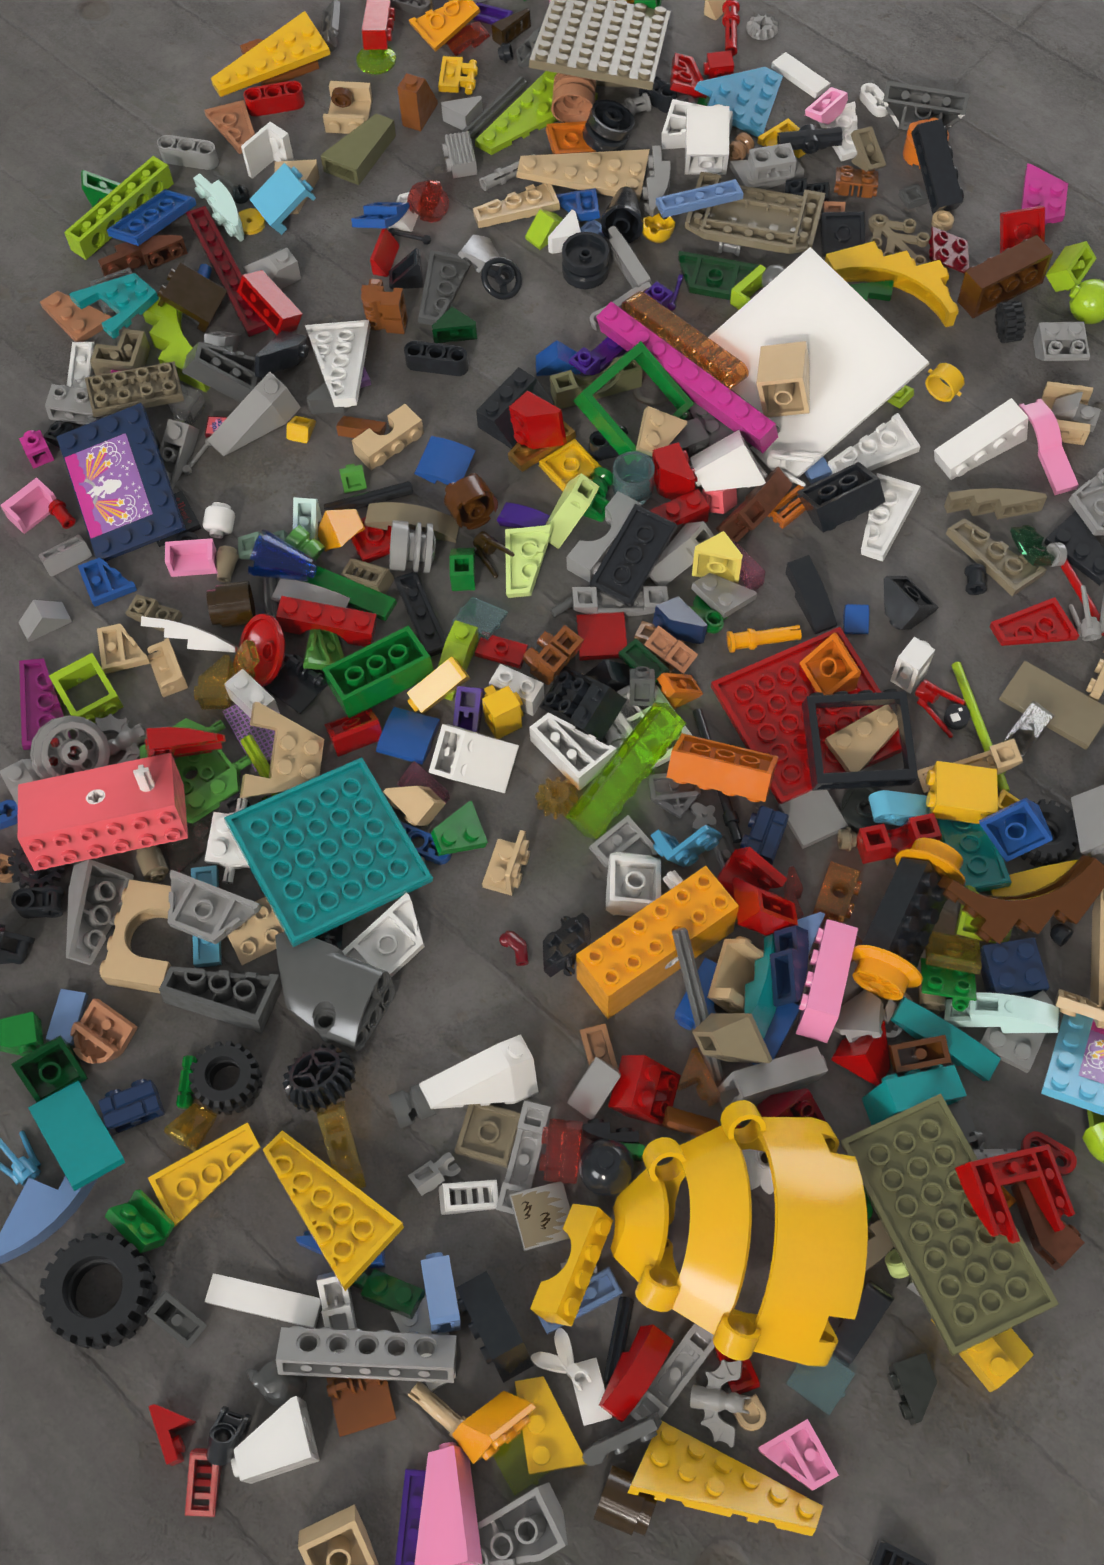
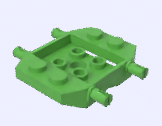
(215, 779)

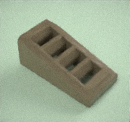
(381, 581)

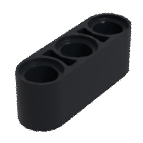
(436, 358)
(854, 1333)

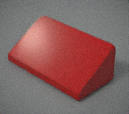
(384, 253)

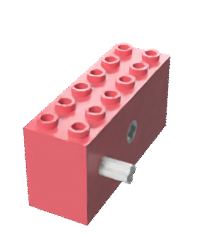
(101, 811)

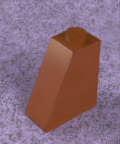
(415, 101)

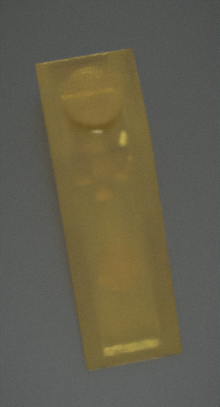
(341, 1143)

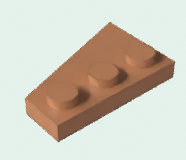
(76, 322)

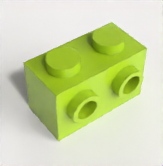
(1071, 266)

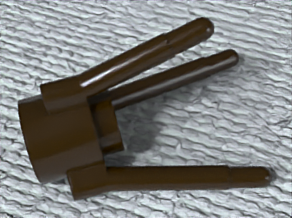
(487, 545)

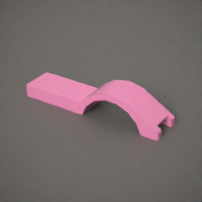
(1050, 447)

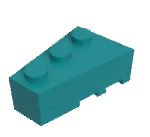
(915, 1087)

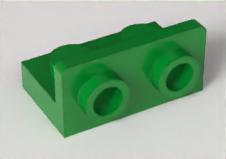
(141, 1222)

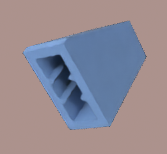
(440, 1293)

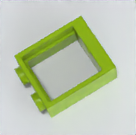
(747, 287)
(79, 672)

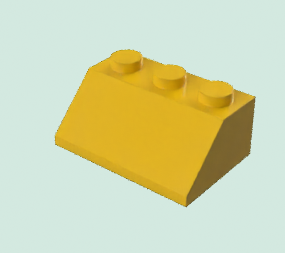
(997, 1358)

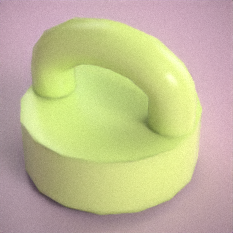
(895, 1265)

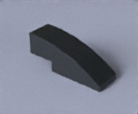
(811, 594)

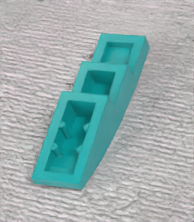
(759, 992)
(962, 1048)

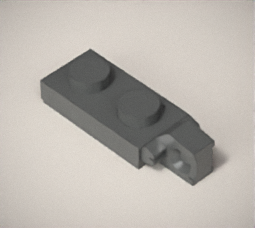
(330, 24)

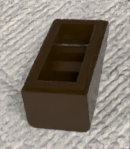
(511, 27)

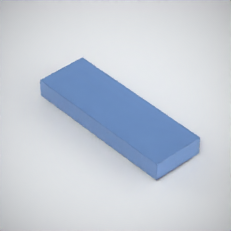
(601, 1289)

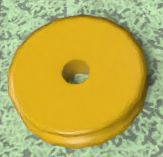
(255, 218)

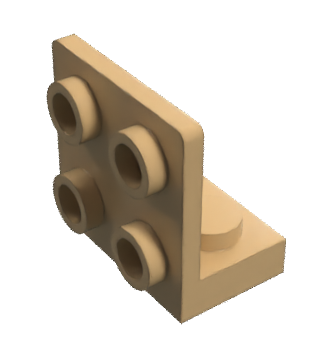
(505, 865)

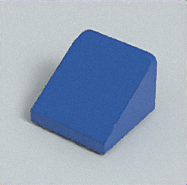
(856, 619)

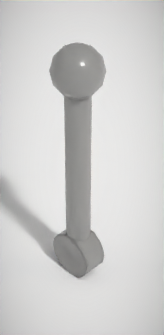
(187, 468)

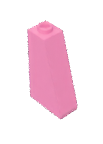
(448, 1511)

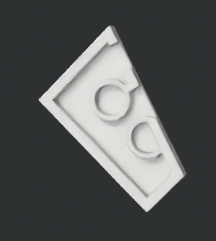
(848, 122)

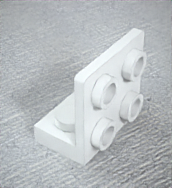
(266, 146)

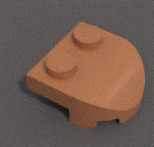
(101, 1033)

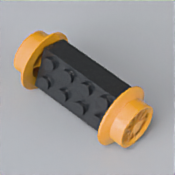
(906, 919)

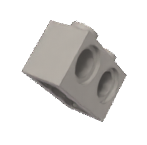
(771, 163)

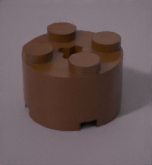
(470, 501)

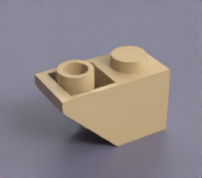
(417, 803)

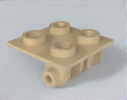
(256, 934)

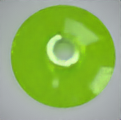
(376, 60)

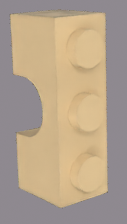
(376, 449)

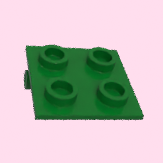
(949, 983)

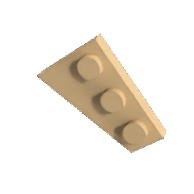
(861, 740)

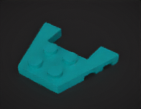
(124, 295)

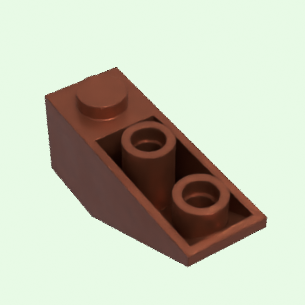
(1052, 1246)

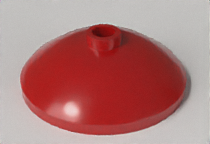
(269, 644)

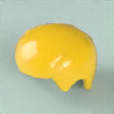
(658, 229)

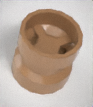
(740, 146)

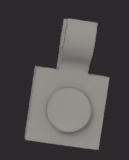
(431, 1174)

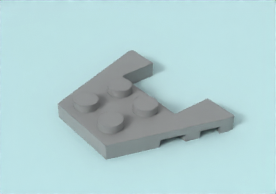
(1089, 503)

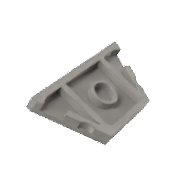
(206, 909)

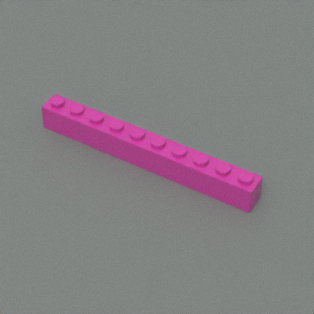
(692, 379)

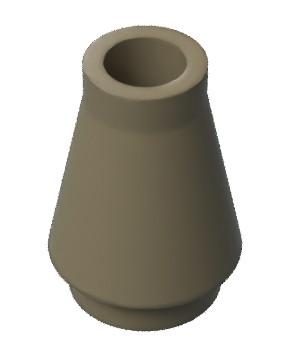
(226, 561)

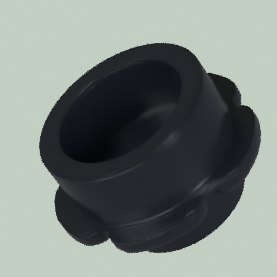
(505, 52)

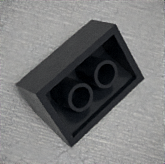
(494, 413)
(842, 496)

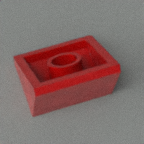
(354, 732)

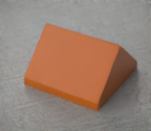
(831, 667)

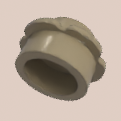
(846, 839)

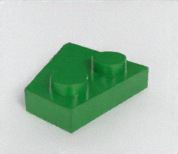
(459, 832)

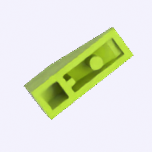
(461, 645)

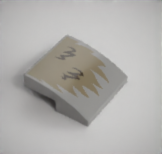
(541, 1215)

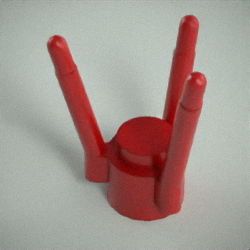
(929, 692)

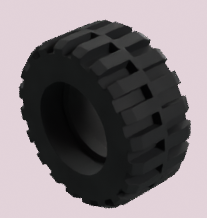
(66, 1275)

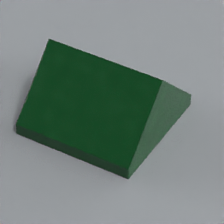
(49, 1068)

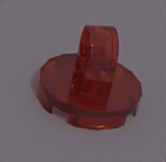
(428, 200)

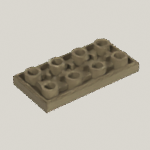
(122, 389)
(1075, 713)

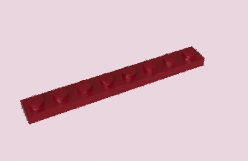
(224, 267)

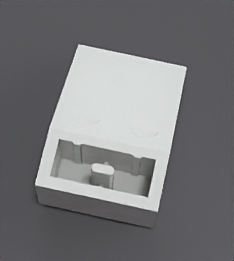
(473, 758)

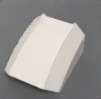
(632, 882)

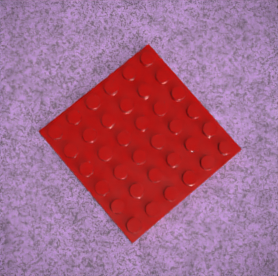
(768, 714)

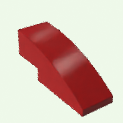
(636, 1371)

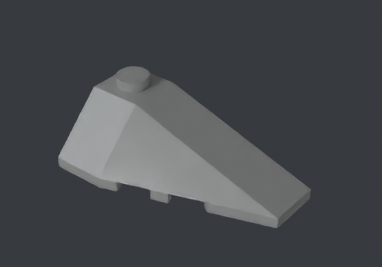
(92, 907)
(524, 1529)

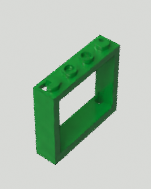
(659, 376)

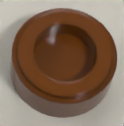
(341, 97)

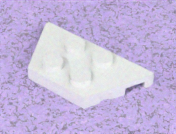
(390, 939)

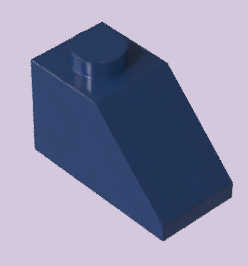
(680, 621)

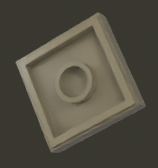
(488, 1134)

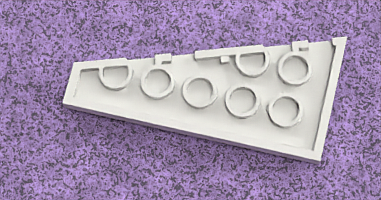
(341, 357)

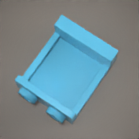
(281, 196)

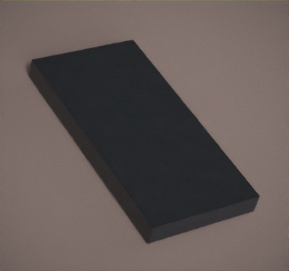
(633, 555)

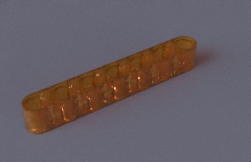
(686, 339)

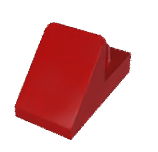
(166, 1424)

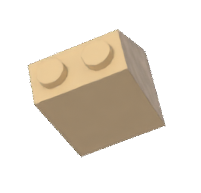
(784, 379)

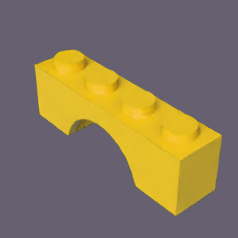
(562, 1295)

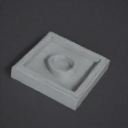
(813, 817)

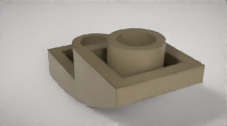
(150, 607)

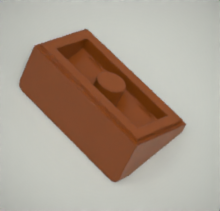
(353, 426)
(688, 1122)

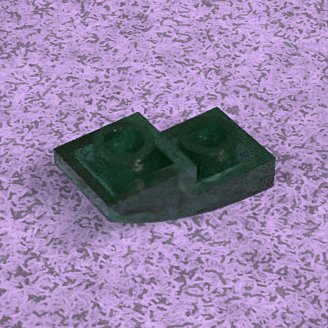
(1030, 546)

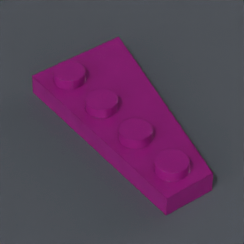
(37, 699)

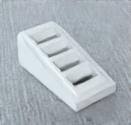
(456, 1188)

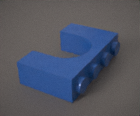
(779, 1026)

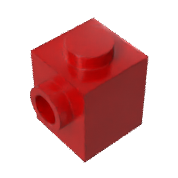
(718, 64)

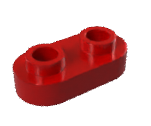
(1057, 1148)

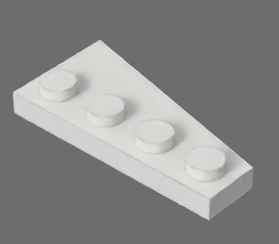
(882, 447)
(888, 517)

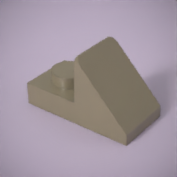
(868, 150)

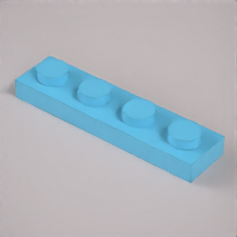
(205, 952)

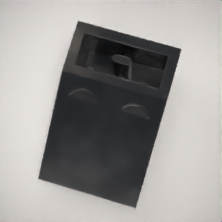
(583, 703)

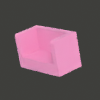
(29, 505)
(190, 557)

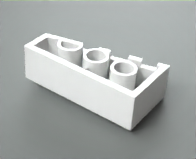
(983, 440)

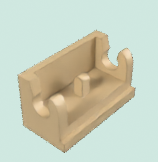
(166, 668)

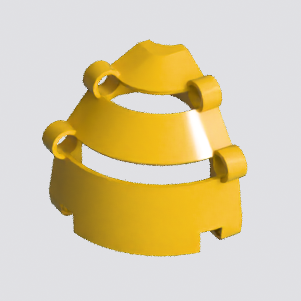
(817, 1234)

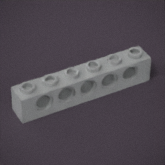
(379, 1364)

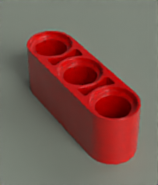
(274, 98)

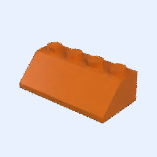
(722, 767)

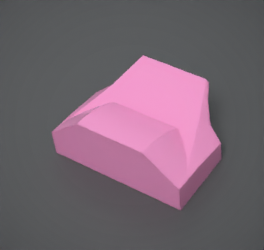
(828, 106)

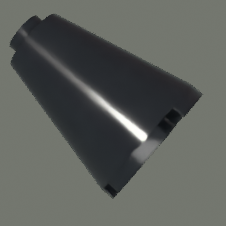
(623, 214)

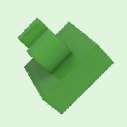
(353, 478)

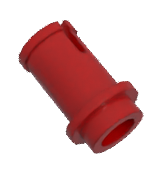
(58, 509)

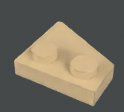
(657, 430)
(119, 650)
(1072, 1004)

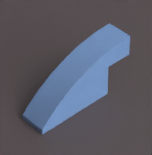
(38, 1215)

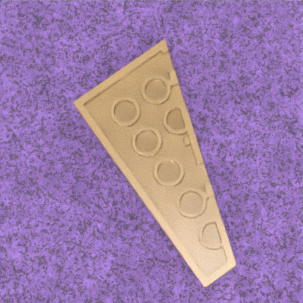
(589, 170)

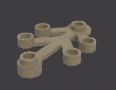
(880, 224)

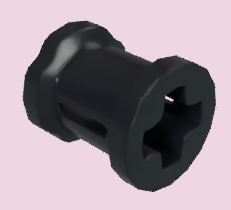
(975, 579)

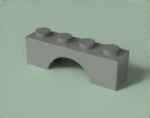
(588, 555)

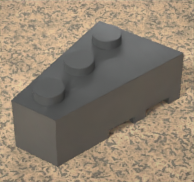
(222, 370)

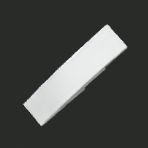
(197, 638)

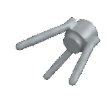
(1090, 627)

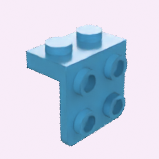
(688, 851)

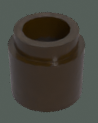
(231, 604)
(621, 1509)

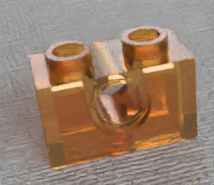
(838, 879)

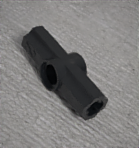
(811, 139)

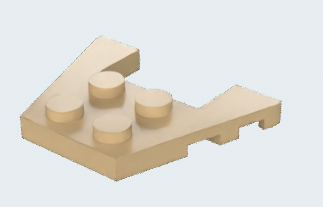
(294, 754)

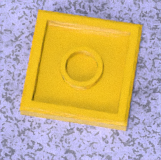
(568, 463)

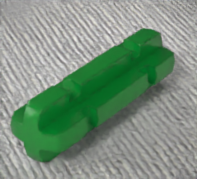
(185, 1099)

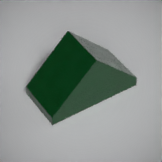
(454, 327)

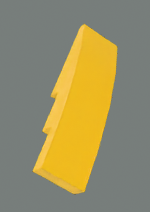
(1033, 879)

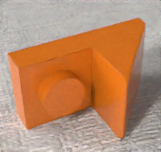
(679, 688)

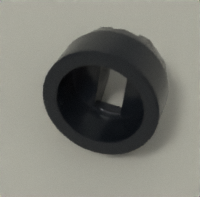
(238, 198)
(1061, 934)

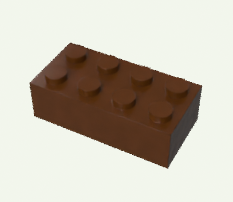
(1004, 276)

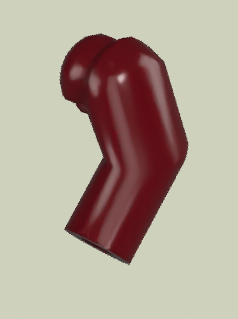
(518, 944)

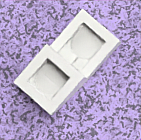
(591, 1393)

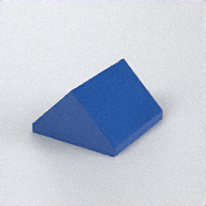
(1017, 829)

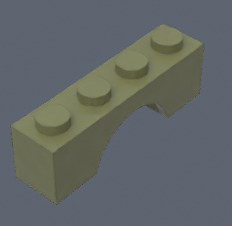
(567, 385)

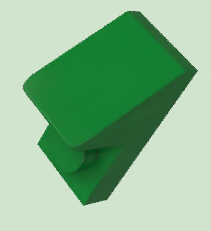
(96, 186)

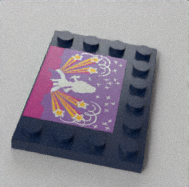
(120, 483)

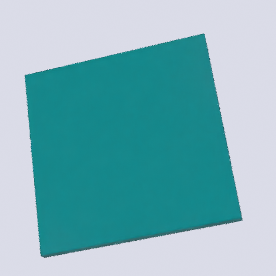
(328, 851)

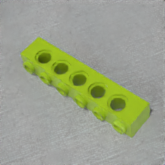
(90, 230)

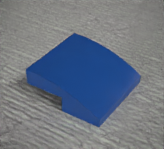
(380, 214)
(444, 461)
(407, 735)

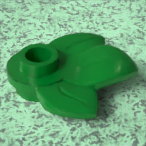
(708, 615)

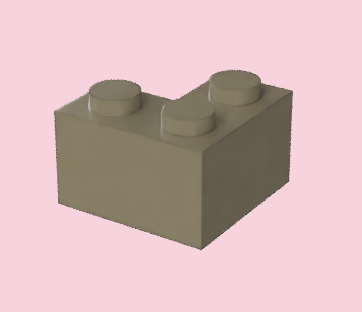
(128, 354)

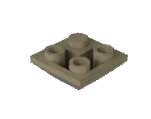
(732, 1038)

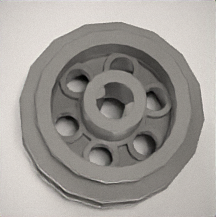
(58, 728)

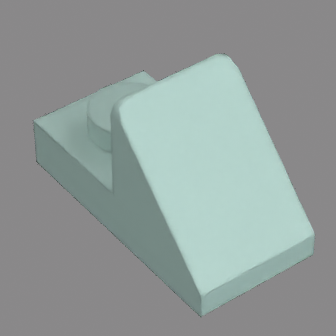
(307, 514)

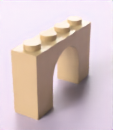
(122, 967)

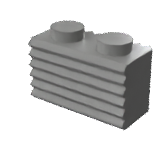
(460, 155)

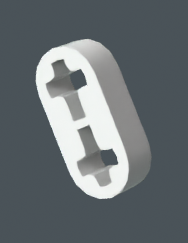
(871, 97)

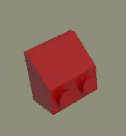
(537, 422)

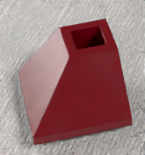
(790, 1104)

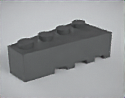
(222, 995)

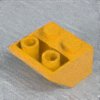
(493, 1426)

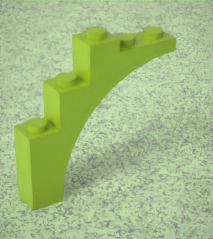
(168, 337)

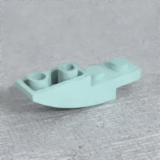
(221, 204)
(1006, 1011)

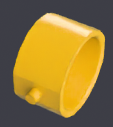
(938, 388)

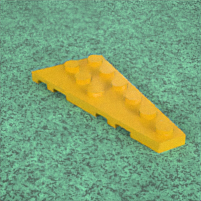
(282, 51)
(340, 1217)
(713, 1482)

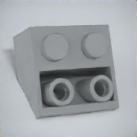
(1061, 341)

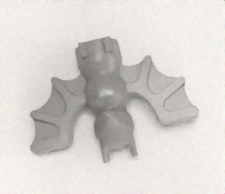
(127, 739)
(714, 1400)

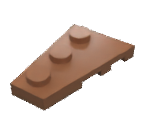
(232, 122)

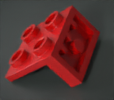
(750, 867)

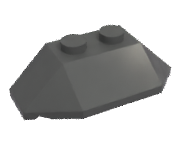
(914, 103)

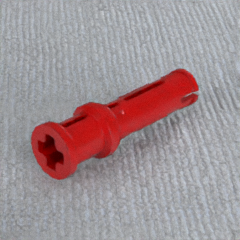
(730, 22)

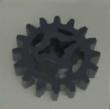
(21, 861)

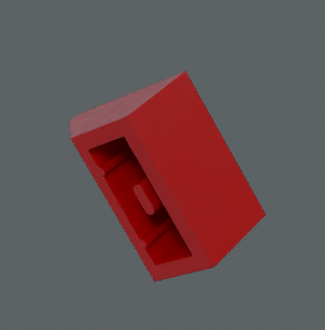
(672, 471)
(762, 909)
(644, 1089)

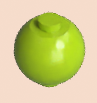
(1088, 301)

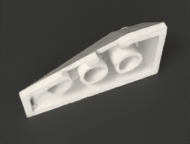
(492, 1076)

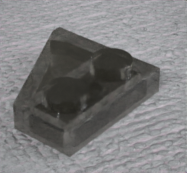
(190, 850)

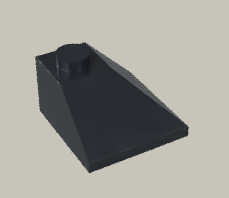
(905, 603)

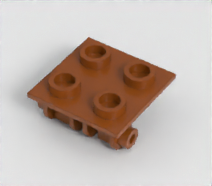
(847, 176)
(360, 1403)

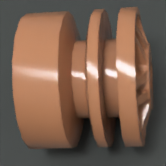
(572, 98)

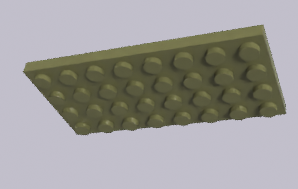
(962, 1273)

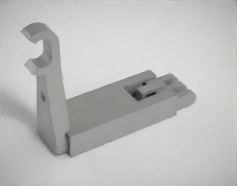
(629, 267)

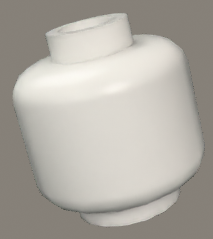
(219, 520)

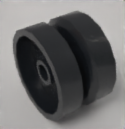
(608, 126)
(585, 260)

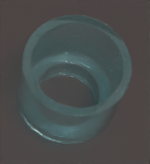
(637, 468)

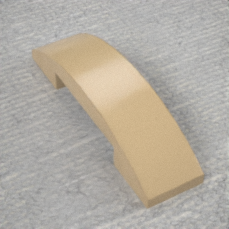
(1000, 757)

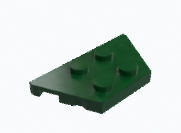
(711, 274)

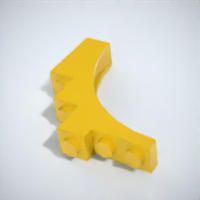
(923, 281)

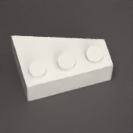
(675, 125)
(570, 750)

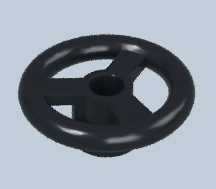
(508, 270)

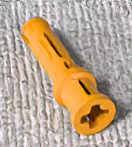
(752, 638)

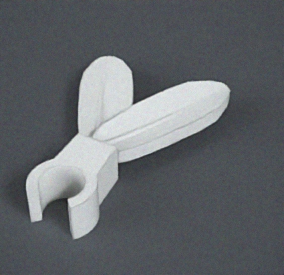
(563, 1362)

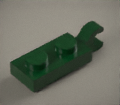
(390, 1293)

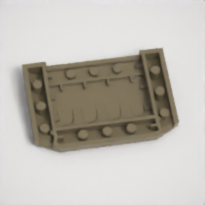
(760, 219)

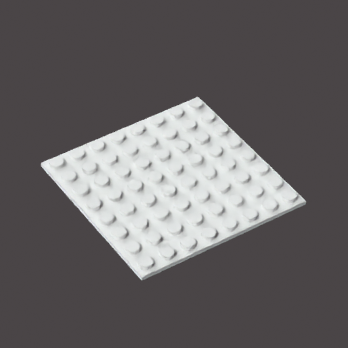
(851, 350)

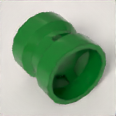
(602, 478)

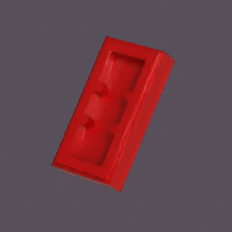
(501, 651)

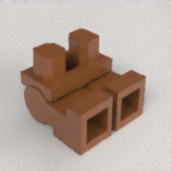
(384, 308)
(555, 654)

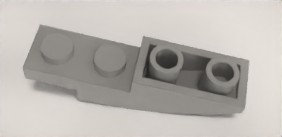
(657, 182)

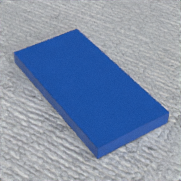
(151, 217)

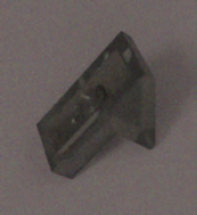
(1030, 727)

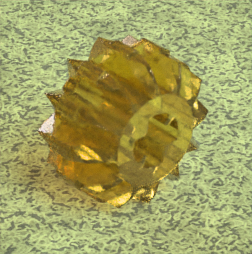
(556, 789)

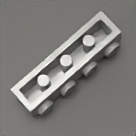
(69, 405)

